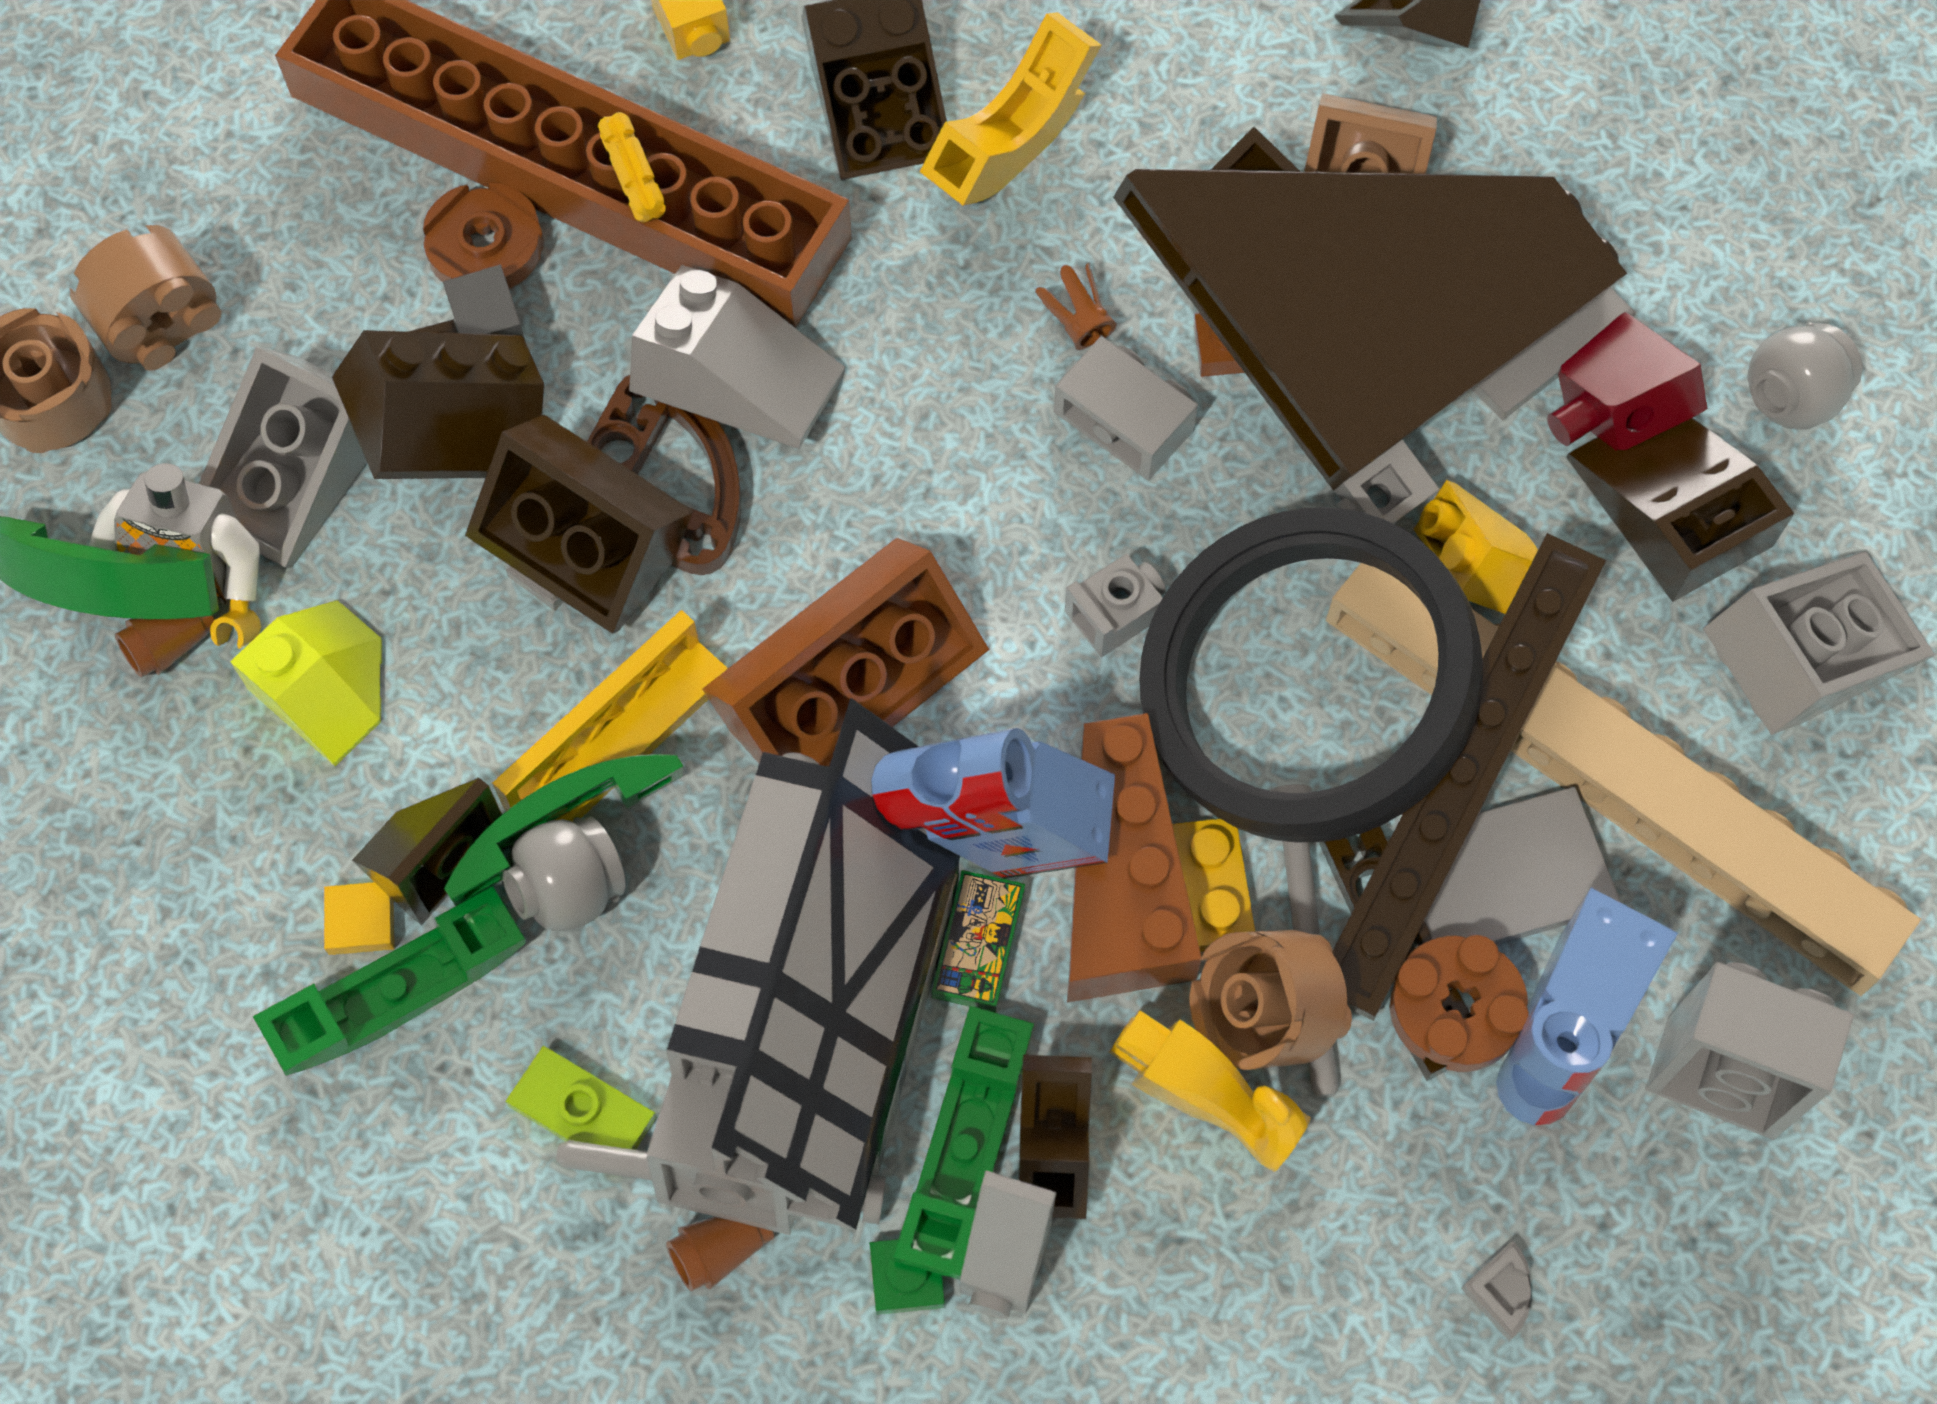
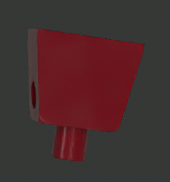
(1626, 387)

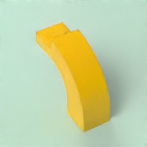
(988, 150)

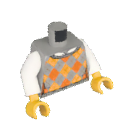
(191, 517)

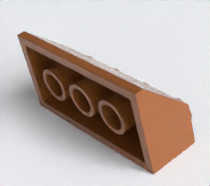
(875, 637)

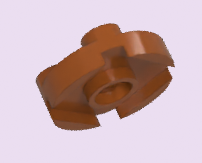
(466, 211)
(1474, 968)

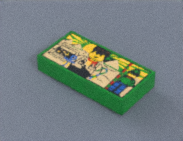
(978, 941)

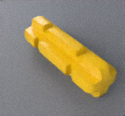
(631, 167)

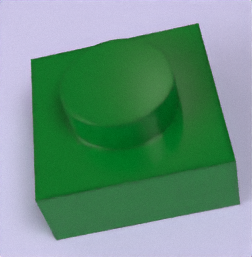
(902, 1286)

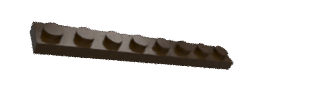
(1438, 825)

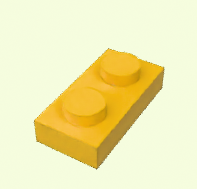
(1214, 879)

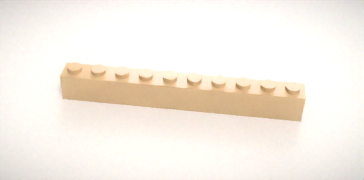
(1660, 797)

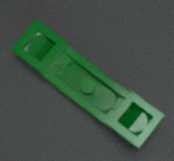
(105, 582)
(631, 777)
(393, 989)
(964, 1141)

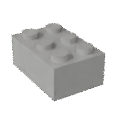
(1750, 1050)

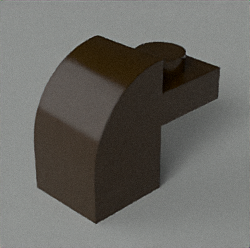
(1056, 1129)

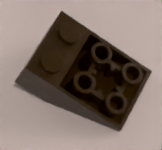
(875, 82)
(1685, 503)

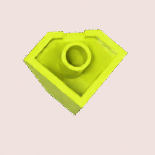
(318, 676)

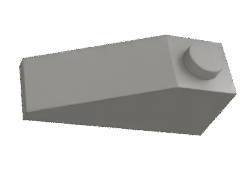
(1006, 1245)

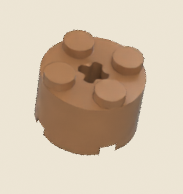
(144, 296)
(49, 381)
(1270, 998)

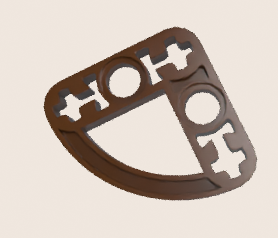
(714, 443)

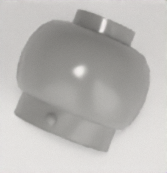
(1804, 375)
(564, 873)

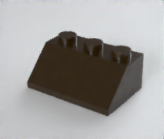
(436, 400)
(576, 521)

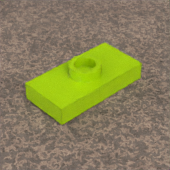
(578, 1104)

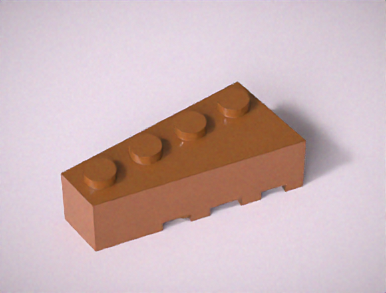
(1134, 911)

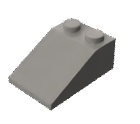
(731, 359)
(284, 453)
(1816, 640)

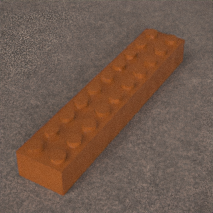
(537, 130)

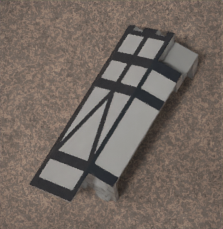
(803, 995)

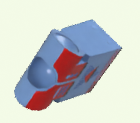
(1000, 802)
(1581, 1007)

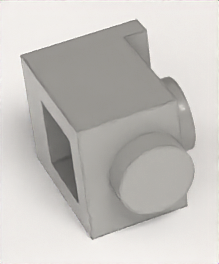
(1397, 475)
(1109, 620)

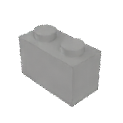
(1125, 407)

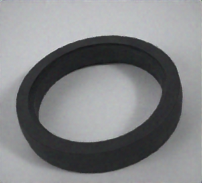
(1244, 557)

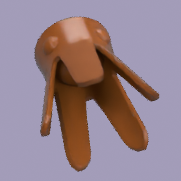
(1090, 319)

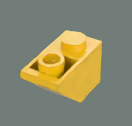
(1476, 546)

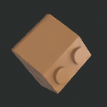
(1369, 138)

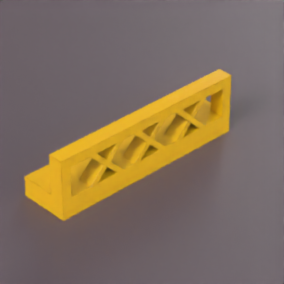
(657, 693)

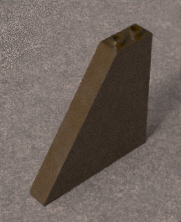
(1369, 292)

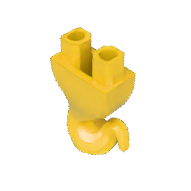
(1200, 1081)

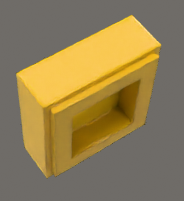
(357, 919)

